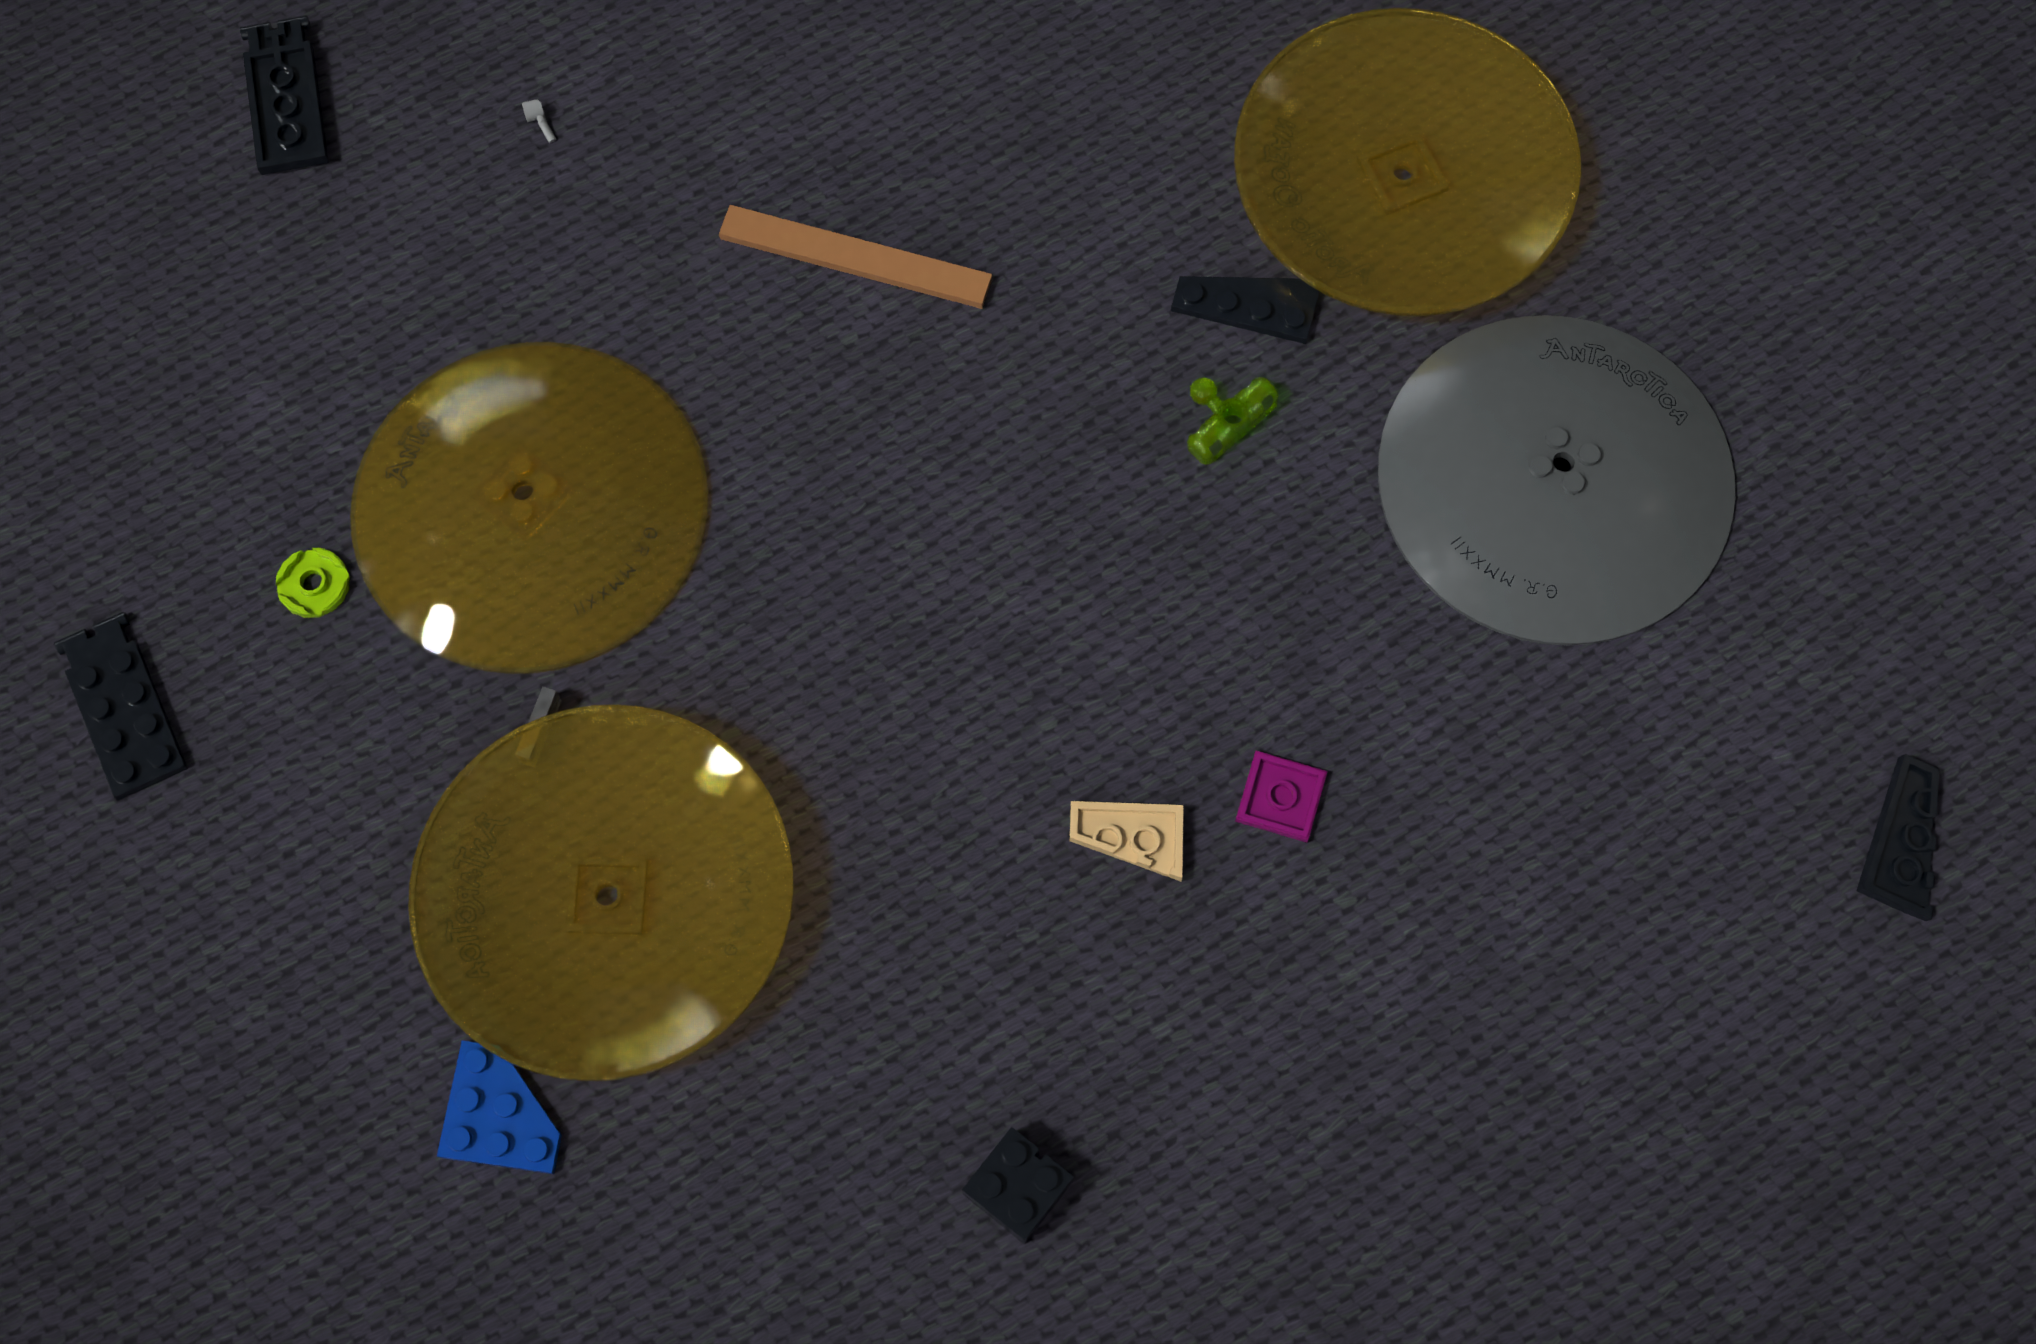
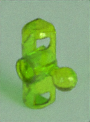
(1244, 404)

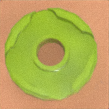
(317, 601)

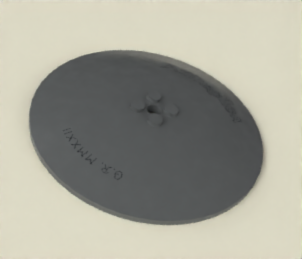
(1544, 548)

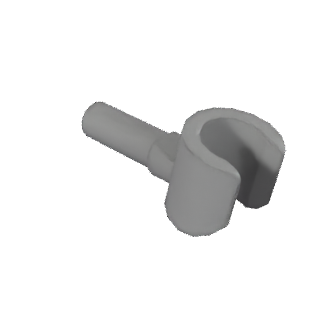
(534, 111)

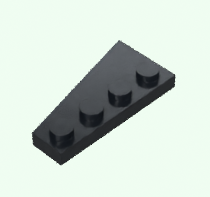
(1255, 304)

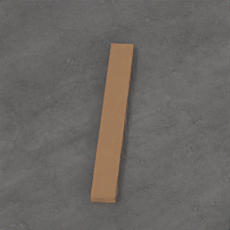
(856, 256)

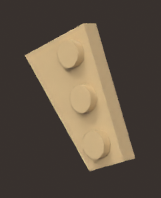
(1132, 832)

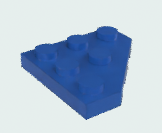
(496, 1116)

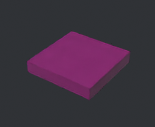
(1281, 796)

